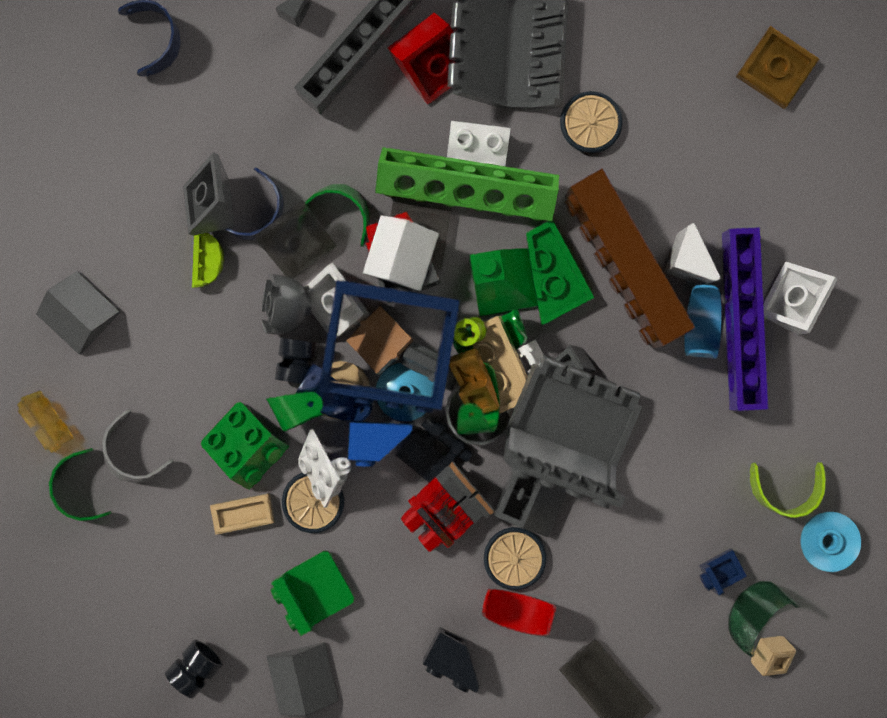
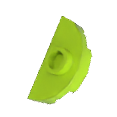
(207, 260)

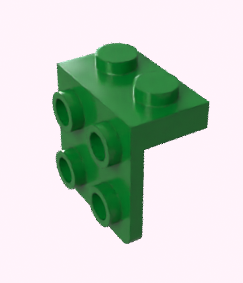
(243, 446)
(311, 592)

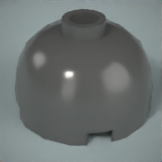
(284, 305)

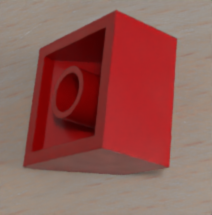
(424, 56)

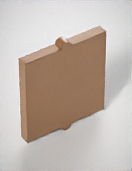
(379, 340)

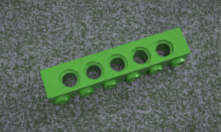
(481, 178)

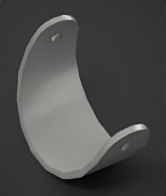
(114, 470)

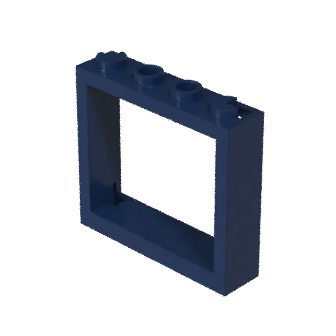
(392, 398)

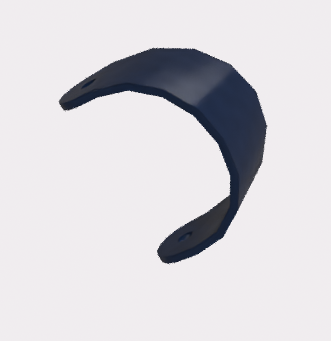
(171, 51)
(279, 210)
(342, 409)

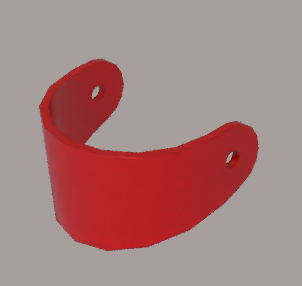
(519, 612)

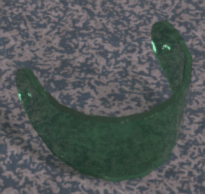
(753, 611)

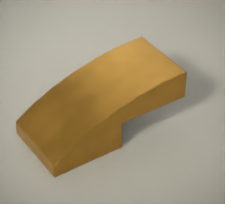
(474, 380)

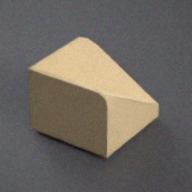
(773, 655)

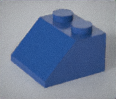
(374, 440)

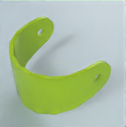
(802, 510)

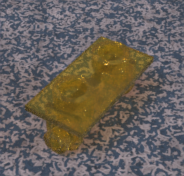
(37, 410)

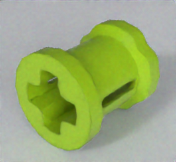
(478, 327)

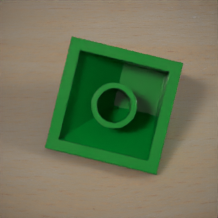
(502, 280)

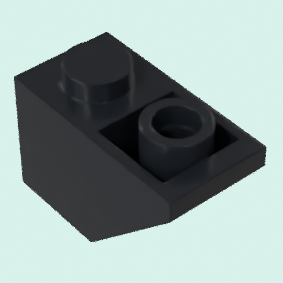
(451, 658)

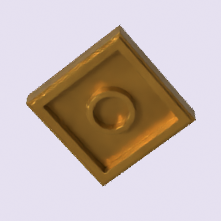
(777, 67)

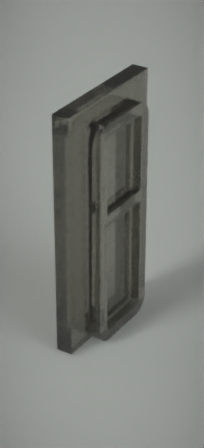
(604, 684)

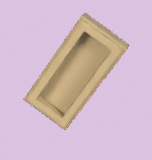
(242, 513)

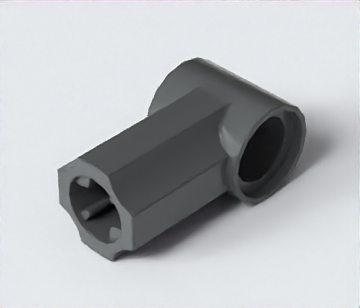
(424, 361)

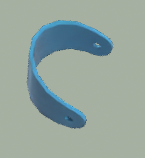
(706, 315)

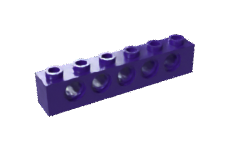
(744, 319)

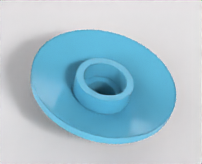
(396, 377)
(844, 544)

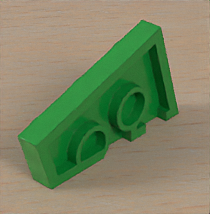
(555, 273)

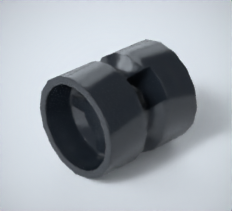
(296, 359)
(197, 665)

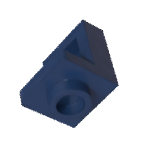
(721, 572)

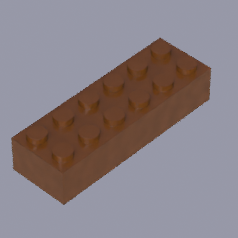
(627, 259)

